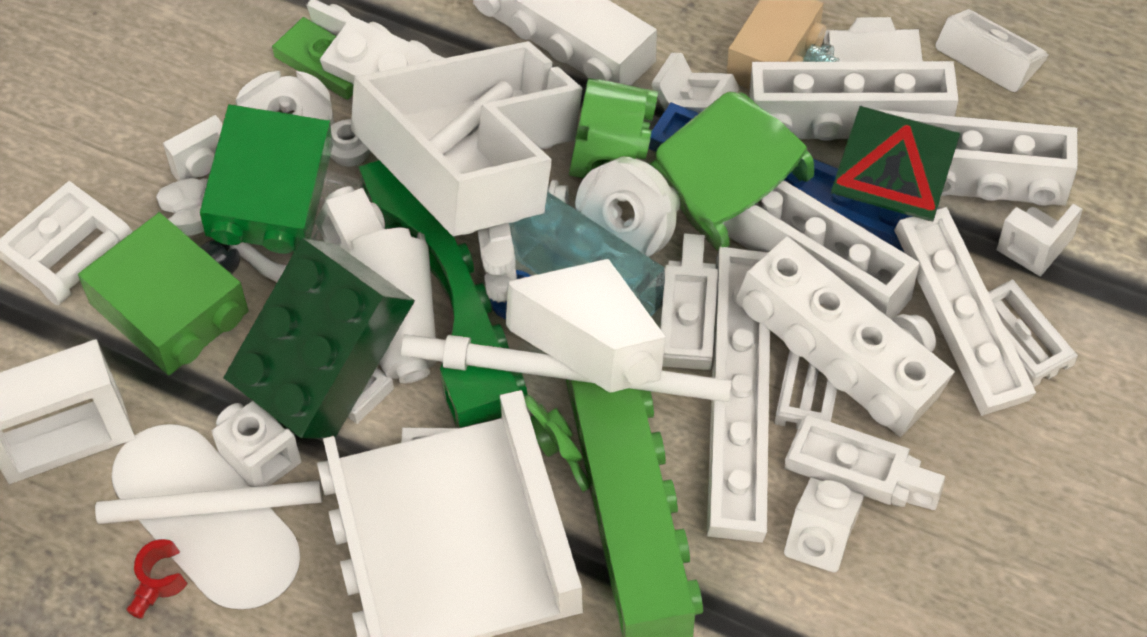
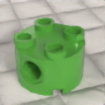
(612, 125)

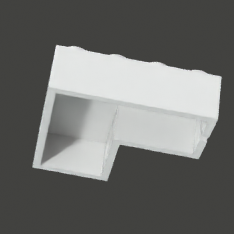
(499, 166)

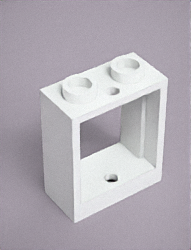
(67, 436)

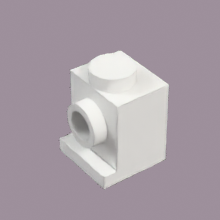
(347, 216)
(255, 444)

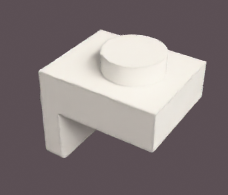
(688, 89)
(823, 524)

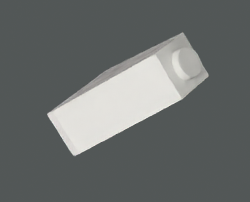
(589, 324)

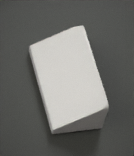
(990, 49)

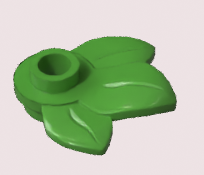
(554, 435)

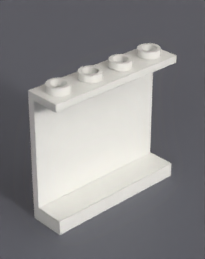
(453, 532)

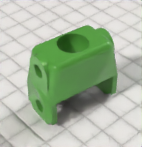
(729, 162)

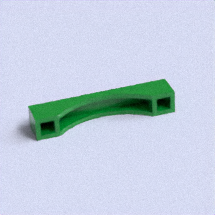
(469, 393)

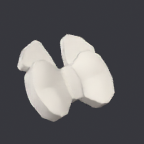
(184, 200)

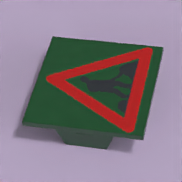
(896, 163)

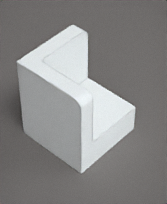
(1036, 238)

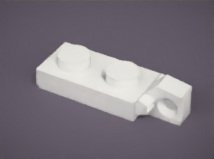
(689, 308)
(862, 464)

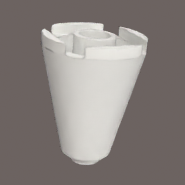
(407, 266)

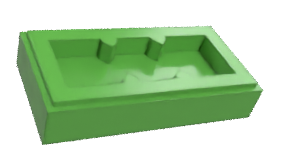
(302, 49)

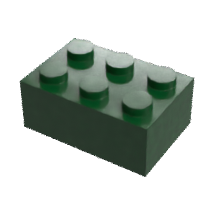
(318, 339)

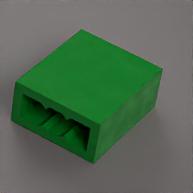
(266, 178)

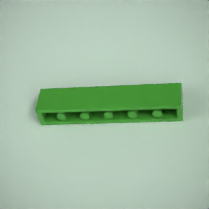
(635, 511)

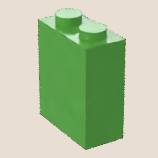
(164, 293)

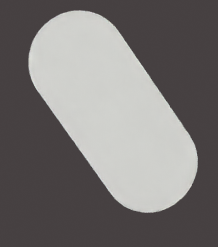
(230, 556)

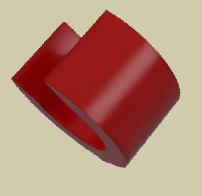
(149, 588)

